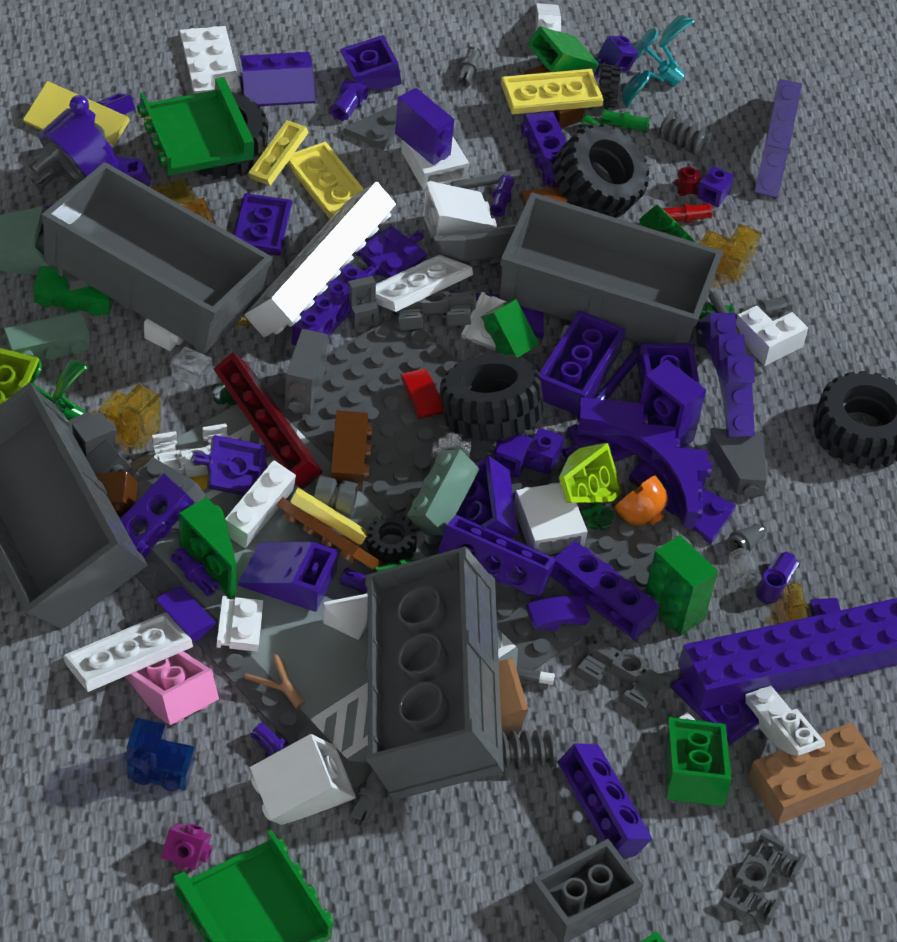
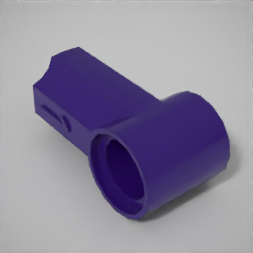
(349, 97)
(776, 577)

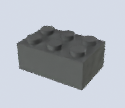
(585, 891)

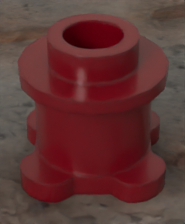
(687, 181)

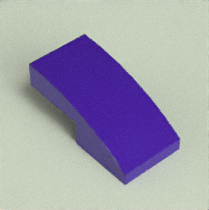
(555, 611)

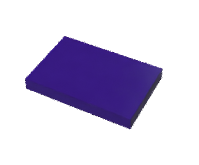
(263, 222)
(736, 715)

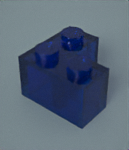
(157, 760)

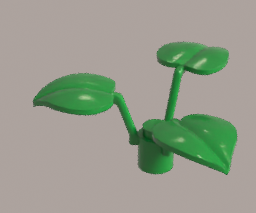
(64, 380)

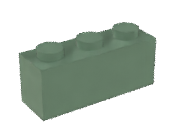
(49, 337)
(443, 491)

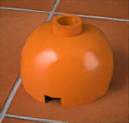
(644, 504)

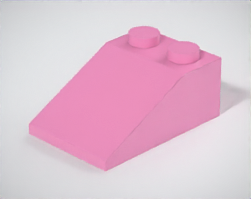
(175, 687)

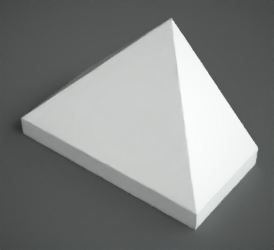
(347, 615)

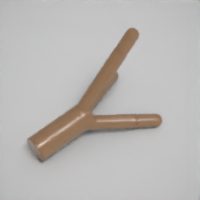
(287, 688)

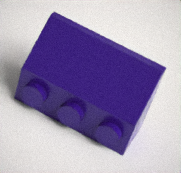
(278, 78)
(491, 499)

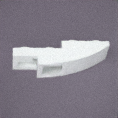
(782, 725)

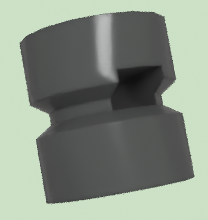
(337, 496)

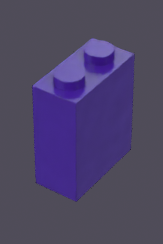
(424, 126)

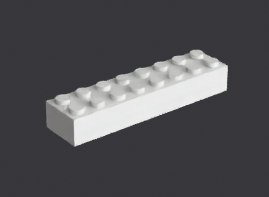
(320, 261)

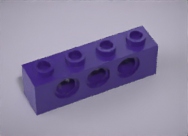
(544, 141)
(330, 306)
(145, 513)
(510, 553)
(605, 590)
(604, 799)

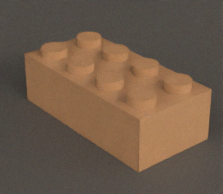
(806, 782)

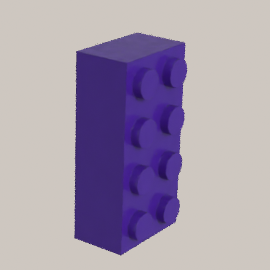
(580, 361)

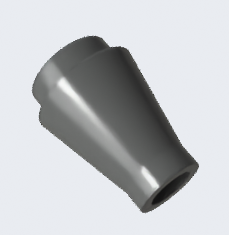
(745, 538)

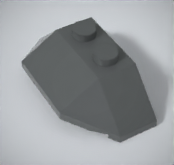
(474, 246)
(149, 470)

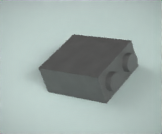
(305, 371)

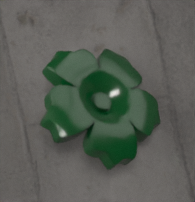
(222, 395)
(598, 517)

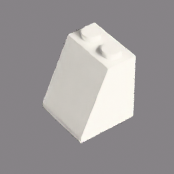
(455, 210)
(301, 780)

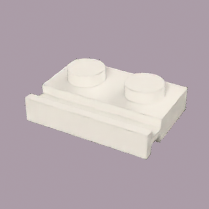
(476, 331)
(240, 623)

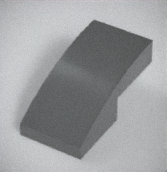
(362, 303)

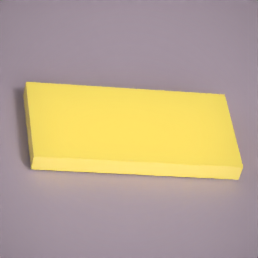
(551, 91)
(55, 99)
(324, 177)

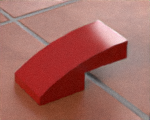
(422, 392)

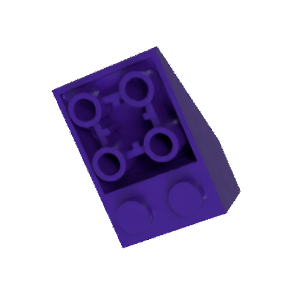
(291, 572)

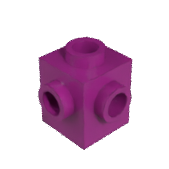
(187, 846)

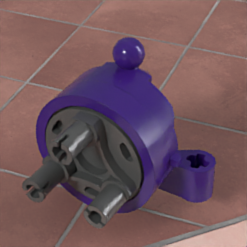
(77, 147)

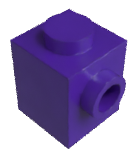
(618, 52)
(715, 186)
(544, 451)
(513, 453)

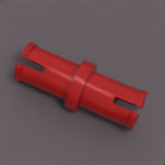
(688, 213)

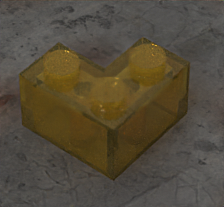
(737, 251)
(134, 415)

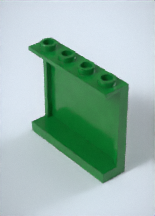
(197, 130)
(254, 899)

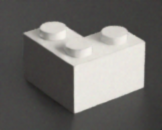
(768, 338)

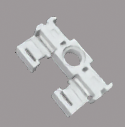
(165, 450)

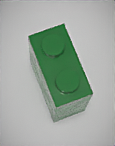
(561, 51)

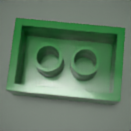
(681, 584)

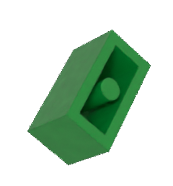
(510, 329)

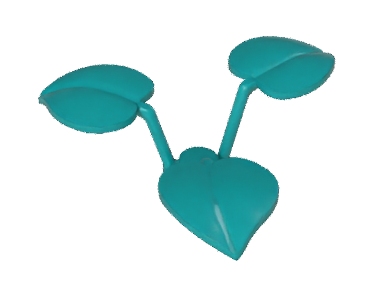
(667, 70)

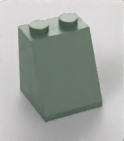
(22, 241)

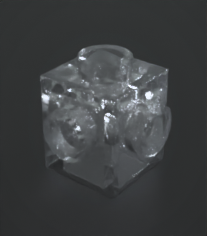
(451, 440)

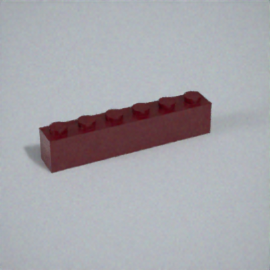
(267, 419)

